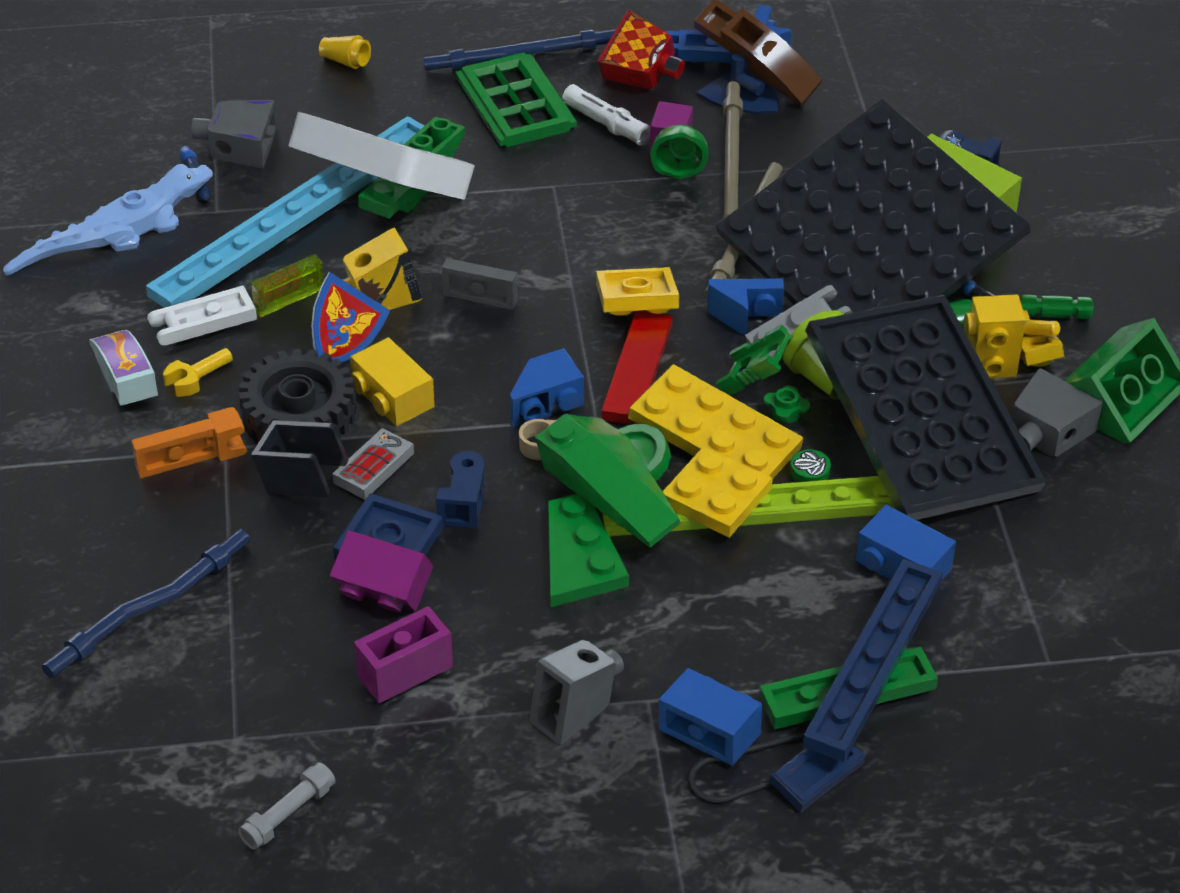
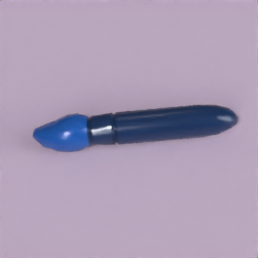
(189, 158)

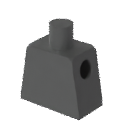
(1054, 414)
(572, 689)

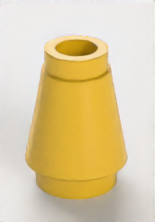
(346, 50)

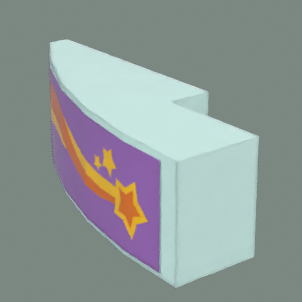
(125, 366)

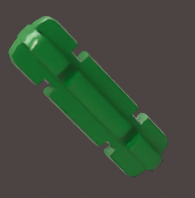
(1057, 306)

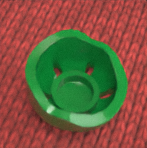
(683, 144)

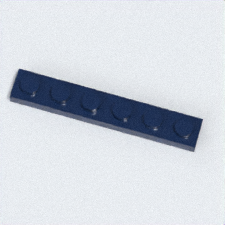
(872, 661)

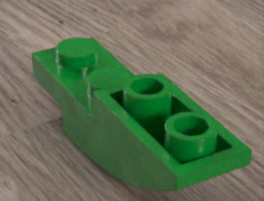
(386, 196)

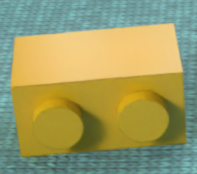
(392, 382)

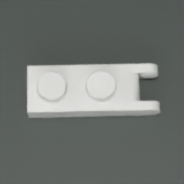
(203, 315)

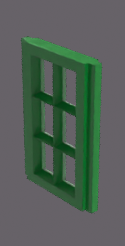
(495, 118)

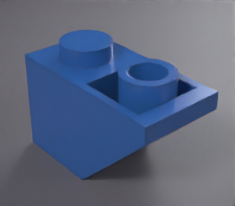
(546, 388)

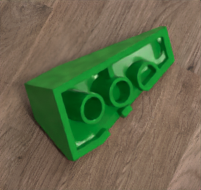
(608, 474)

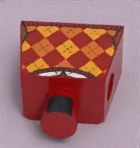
(639, 54)

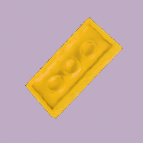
(700, 415)

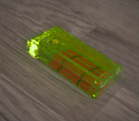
(287, 285)

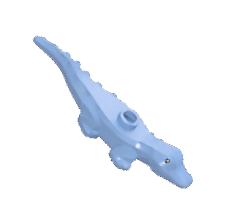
(123, 219)

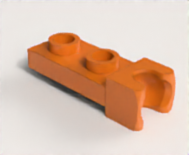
(190, 443)

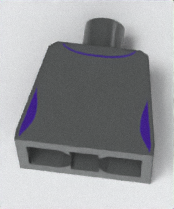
(239, 131)

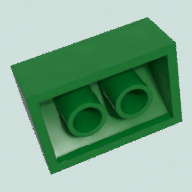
(1133, 377)

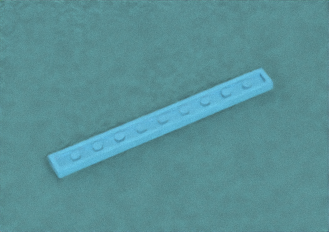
(267, 227)

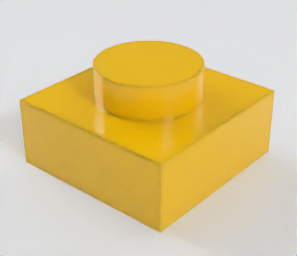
(1041, 350)

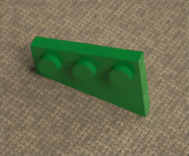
(581, 553)

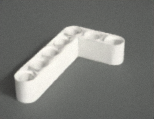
(381, 156)

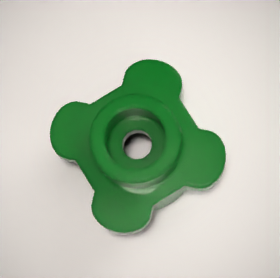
(786, 404)

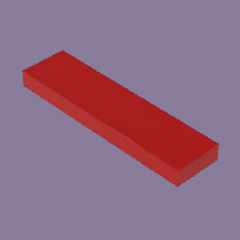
(637, 364)

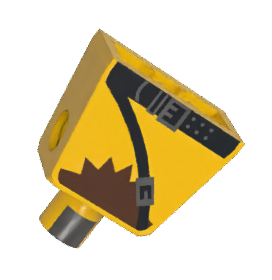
(383, 271)

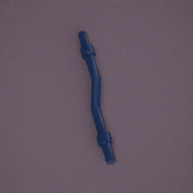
(457, 58)
(82, 644)

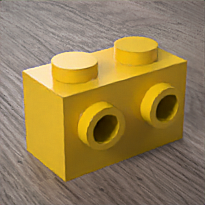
(996, 333)

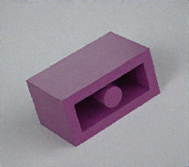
(381, 572)
(403, 654)

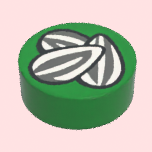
(810, 466)

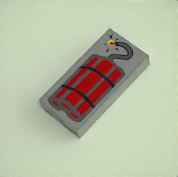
(373, 463)

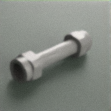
(259, 828)

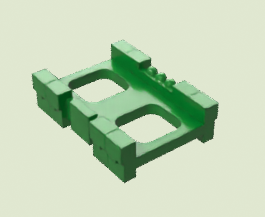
(757, 360)

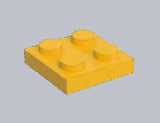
(637, 290)
(717, 491)

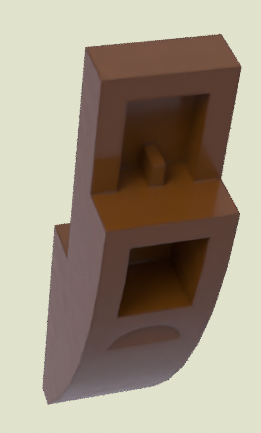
(764, 51)

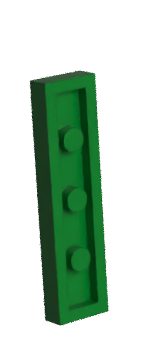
(800, 697)

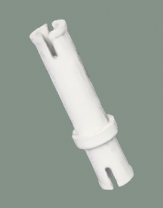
(615, 119)

